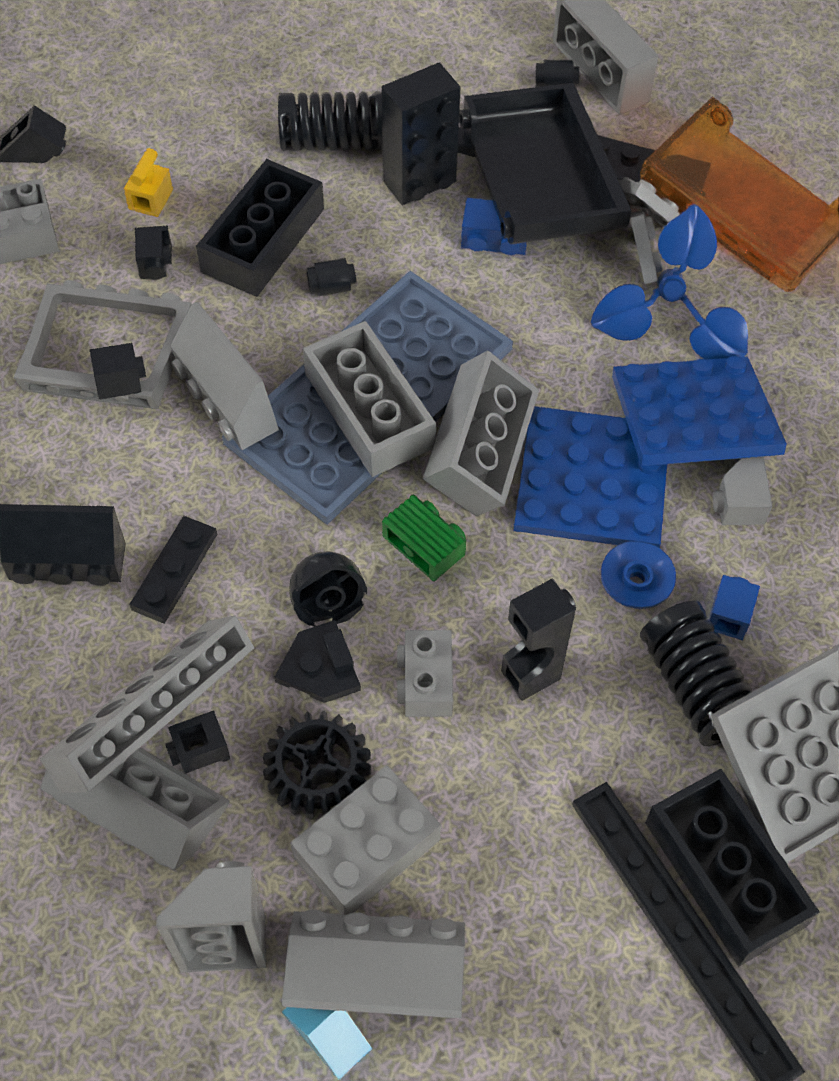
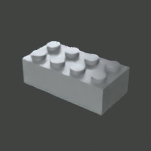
(606, 51)
(369, 398)
(481, 434)

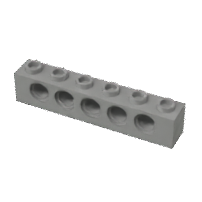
(146, 705)

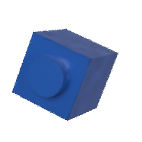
(733, 606)

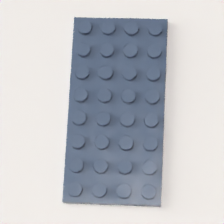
(427, 341)

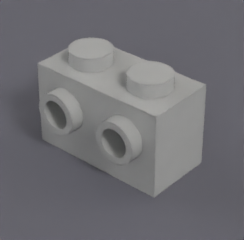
(428, 673)

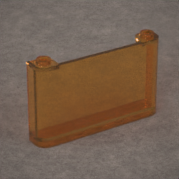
(749, 200)

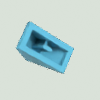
(331, 1036)

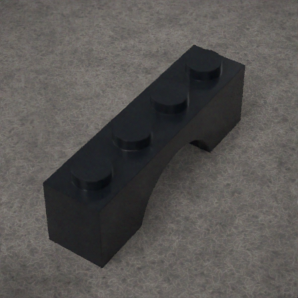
(544, 623)

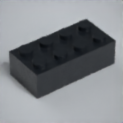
(420, 133)
(260, 227)
(730, 867)

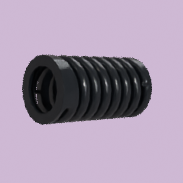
(332, 126)
(694, 665)

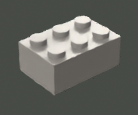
(366, 841)

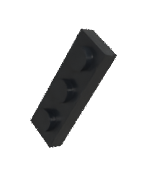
(173, 569)

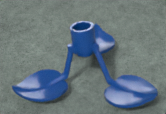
(682, 242)

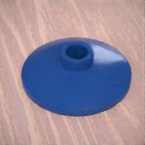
(641, 561)

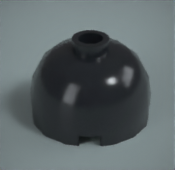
(324, 584)

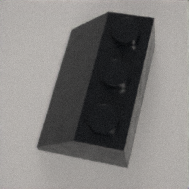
(61, 543)

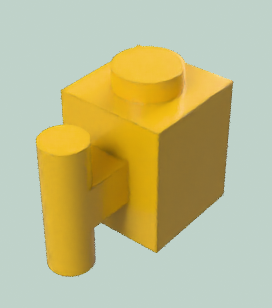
(148, 186)

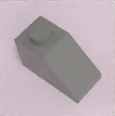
(744, 494)

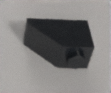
(33, 138)

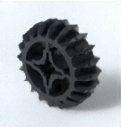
(290, 748)

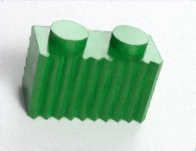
(424, 537)

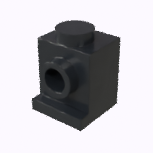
(153, 251)
(197, 730)

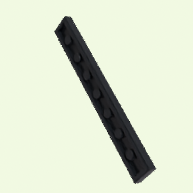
(687, 937)

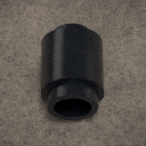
(556, 72)
(331, 277)

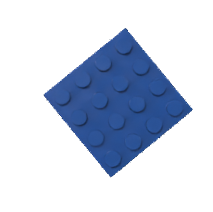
(697, 411)
(587, 481)

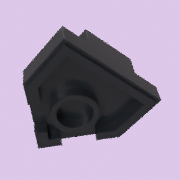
(319, 664)

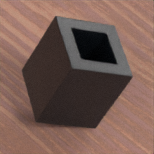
(117, 370)

